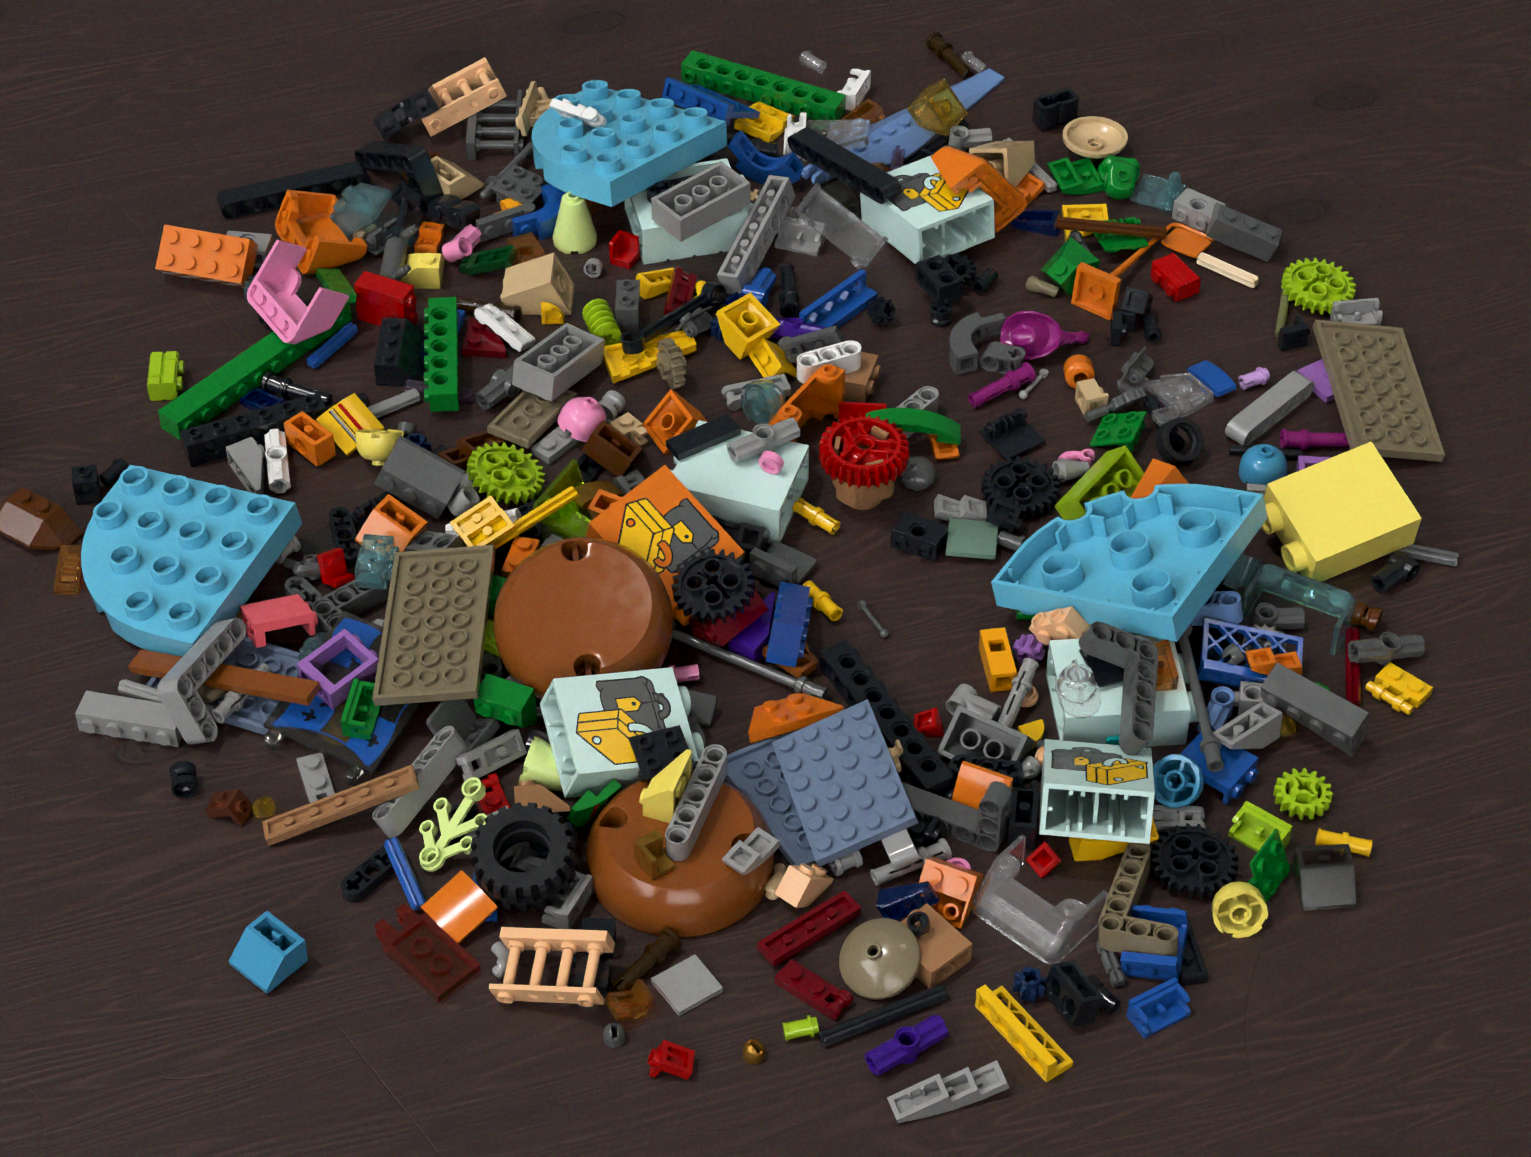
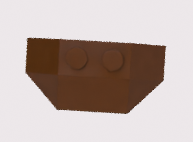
(36, 521)

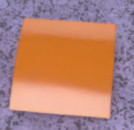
(974, 782)
(459, 907)

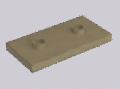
(528, 417)

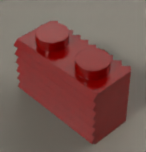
(1175, 277)

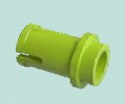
(801, 1028)

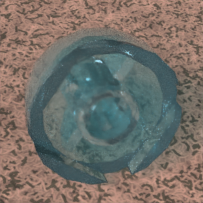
(762, 400)

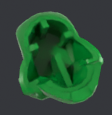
(1119, 176)

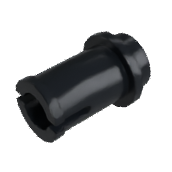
(982, 283)
(1152, 331)
(113, 472)

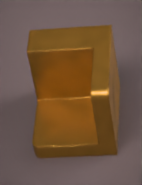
(650, 855)

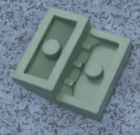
(971, 539)

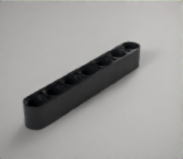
(844, 165)
(270, 193)

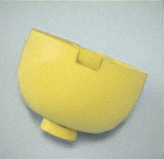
(376, 444)
(1239, 909)

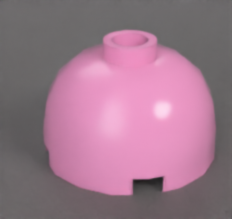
(581, 417)

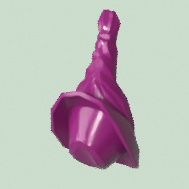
(1037, 334)

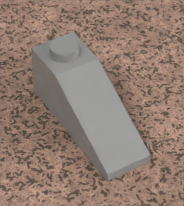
(248, 464)
(1251, 729)

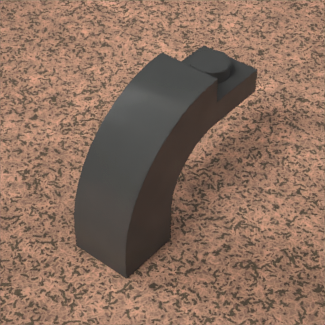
(966, 334)

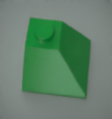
(1064, 264)

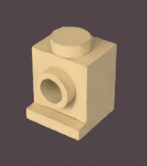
(1090, 395)

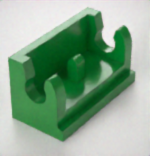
(360, 712)

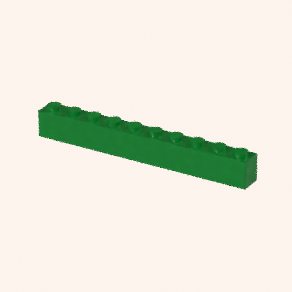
(238, 378)

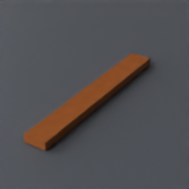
(233, 678)

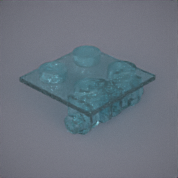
(1158, 191)

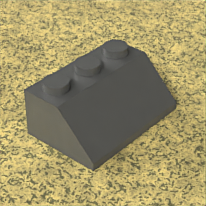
(1243, 232)
(419, 477)
(980, 736)

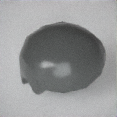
(918, 474)

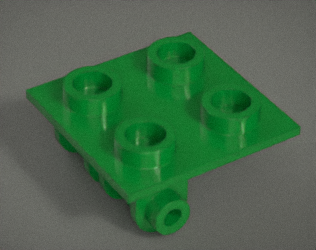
(1115, 243)
(1119, 430)
(1269, 866)

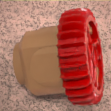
(863, 459)

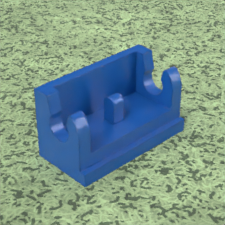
(1158, 1008)

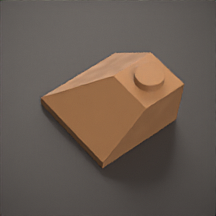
(529, 792)

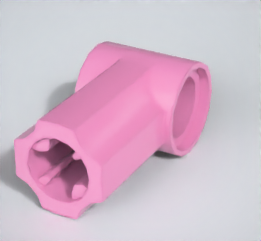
(462, 244)

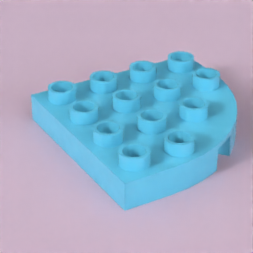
(627, 155)
(179, 555)
(1135, 560)

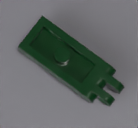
(488, 260)

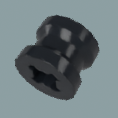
(941, 315)

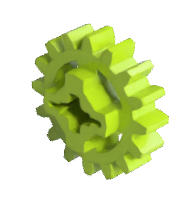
(1302, 794)

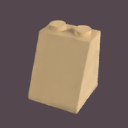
(1010, 158)
(537, 282)

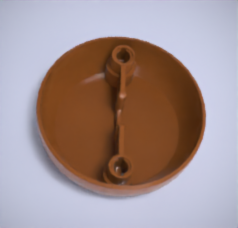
(581, 613)
(700, 891)

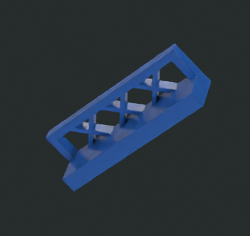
(840, 309)

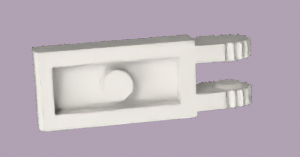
(589, 115)
(504, 327)

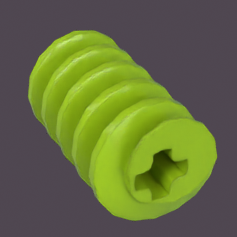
(601, 321)

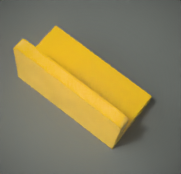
(771, 359)

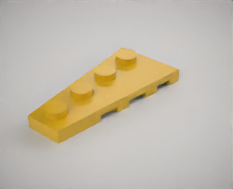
(624, 365)

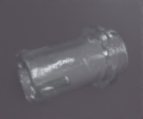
(808, 59)

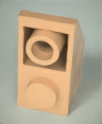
(803, 884)

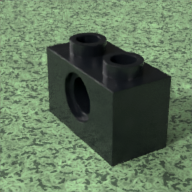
(919, 536)

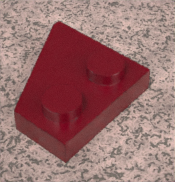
(482, 341)

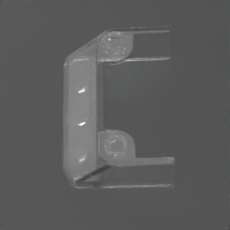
(840, 227)
(1026, 917)

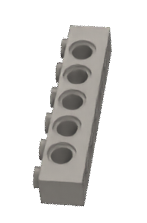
(756, 234)

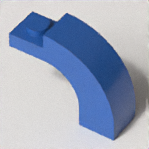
(759, 166)
(544, 220)

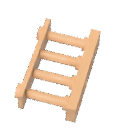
(472, 102)
(543, 941)

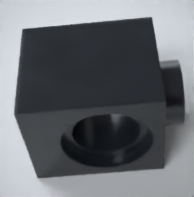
(1138, 302)
(86, 484)

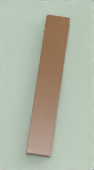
(340, 805)

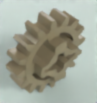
(671, 363)

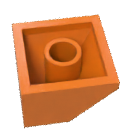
(670, 419)

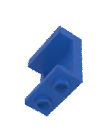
(1237, 770)
(1152, 965)

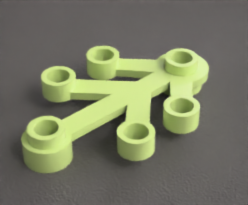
(435, 854)

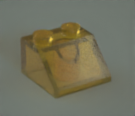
(937, 108)

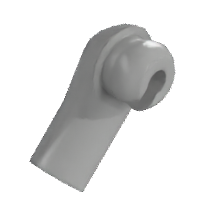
(501, 953)

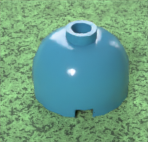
(1262, 465)
(1167, 782)

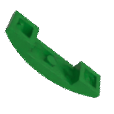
(922, 422)

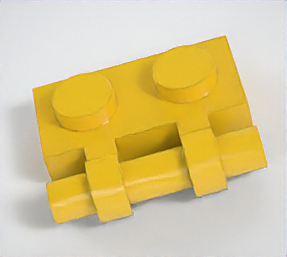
(1399, 688)

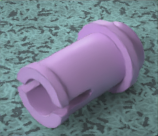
(1254, 378)

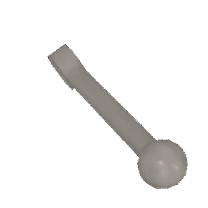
(1043, 373)

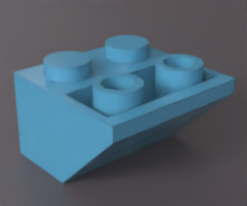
(268, 952)

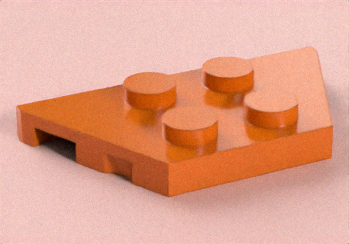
(789, 715)

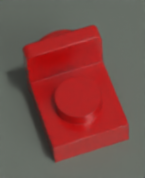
(334, 568)
(671, 1059)

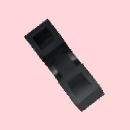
(407, 110)
(745, 534)
(580, 959)

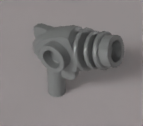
(307, 568)

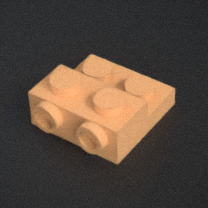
(1058, 625)

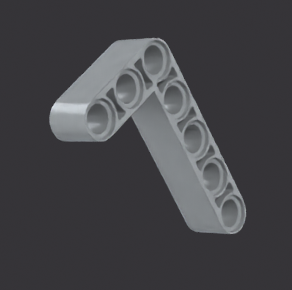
(180, 684)

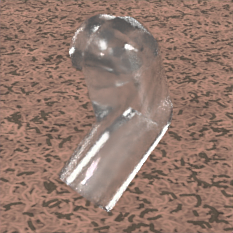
(973, 62)

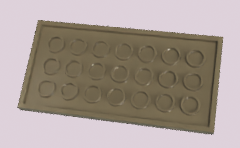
(1378, 390)
(435, 625)

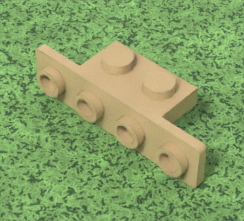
(531, 109)

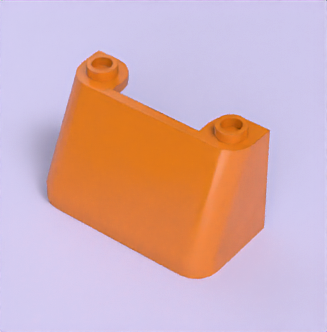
(970, 172)
(306, 223)
(815, 397)

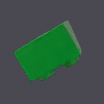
(506, 701)

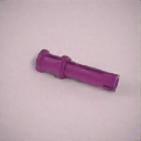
(1011, 381)
(1305, 439)

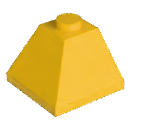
(745, 324)

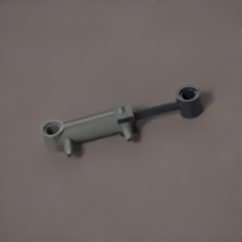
(397, 238)

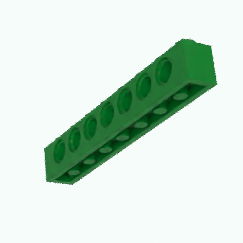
(762, 87)

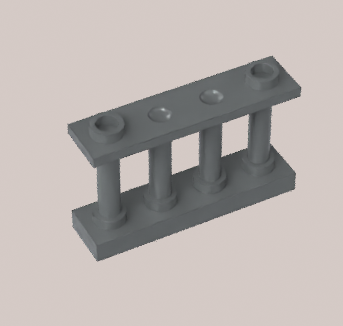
(476, 131)

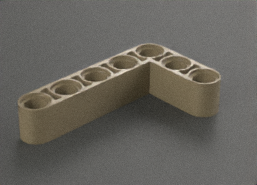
(1117, 927)

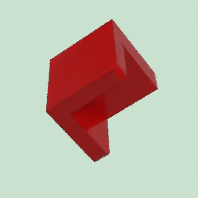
(624, 249)

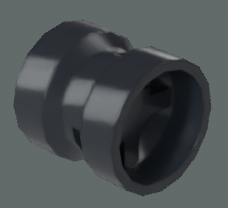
(183, 779)

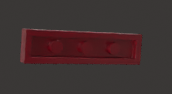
(808, 928)

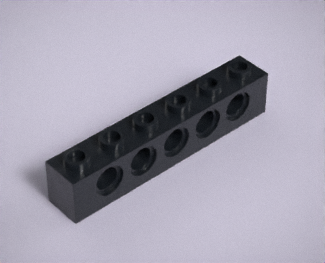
(210, 440)

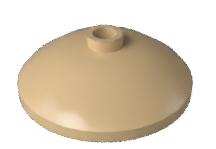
(1095, 137)

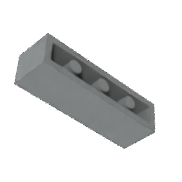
(127, 719)

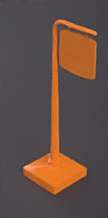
(1099, 291)

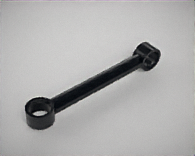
(634, 341)

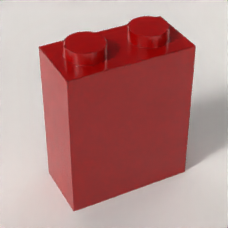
(384, 298)

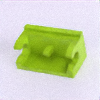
(1256, 825)

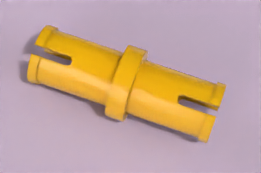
(816, 516)
(823, 602)
(1357, 845)

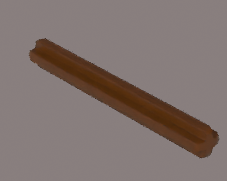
(1111, 228)

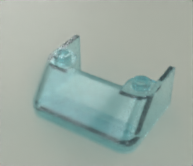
(1305, 592)

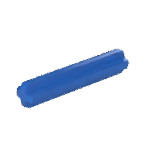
(332, 345)
(404, 873)

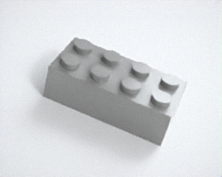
(700, 201)
(558, 362)

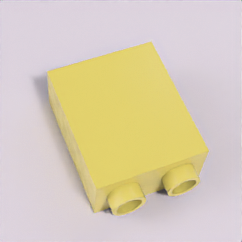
(1339, 514)

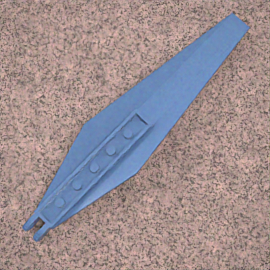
(903, 131)

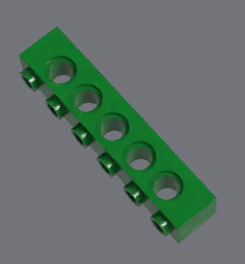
(442, 354)

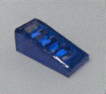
(1038, 221)
(266, 399)
(897, 901)

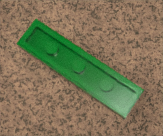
(335, 281)

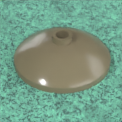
(888, 970)

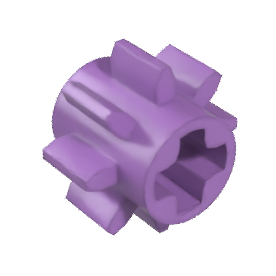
(1028, 647)

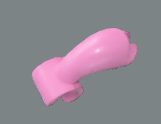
(1084, 455)

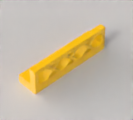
(1018, 1035)

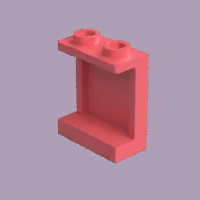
(275, 615)

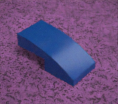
(1212, 378)

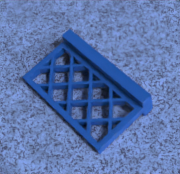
(698, 96)
(1230, 674)

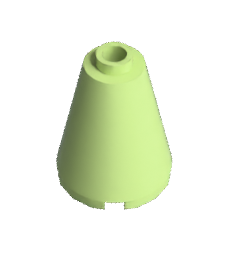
(574, 226)
(541, 766)

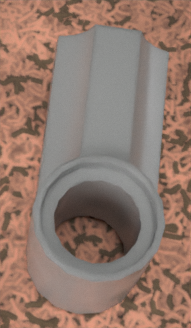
(965, 139)
(464, 497)
(968, 698)

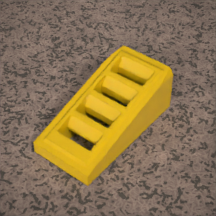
(654, 282)

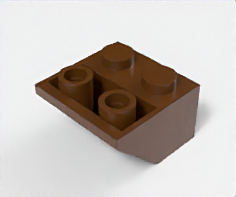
(612, 448)

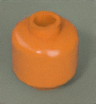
(1078, 369)

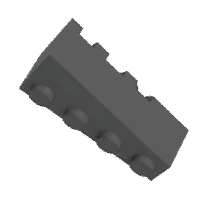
(1316, 708)

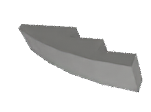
(946, 1094)

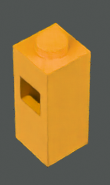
(997, 659)

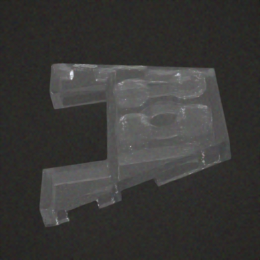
(846, 133)
(1178, 392)

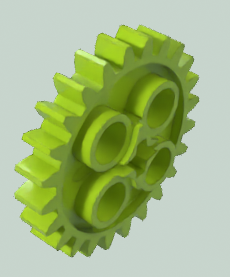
(1317, 285)
(505, 473)

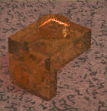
(630, 1004)

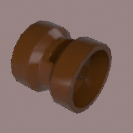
(1366, 616)

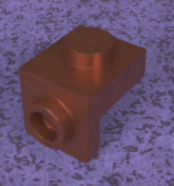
(230, 803)

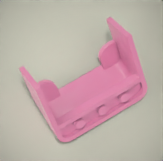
(276, 300)

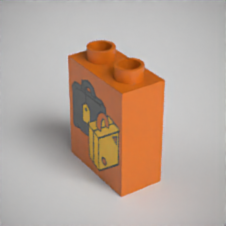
(663, 527)

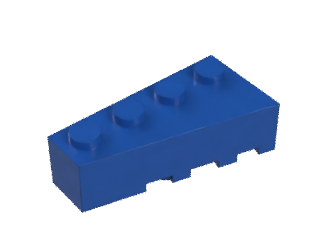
(789, 624)

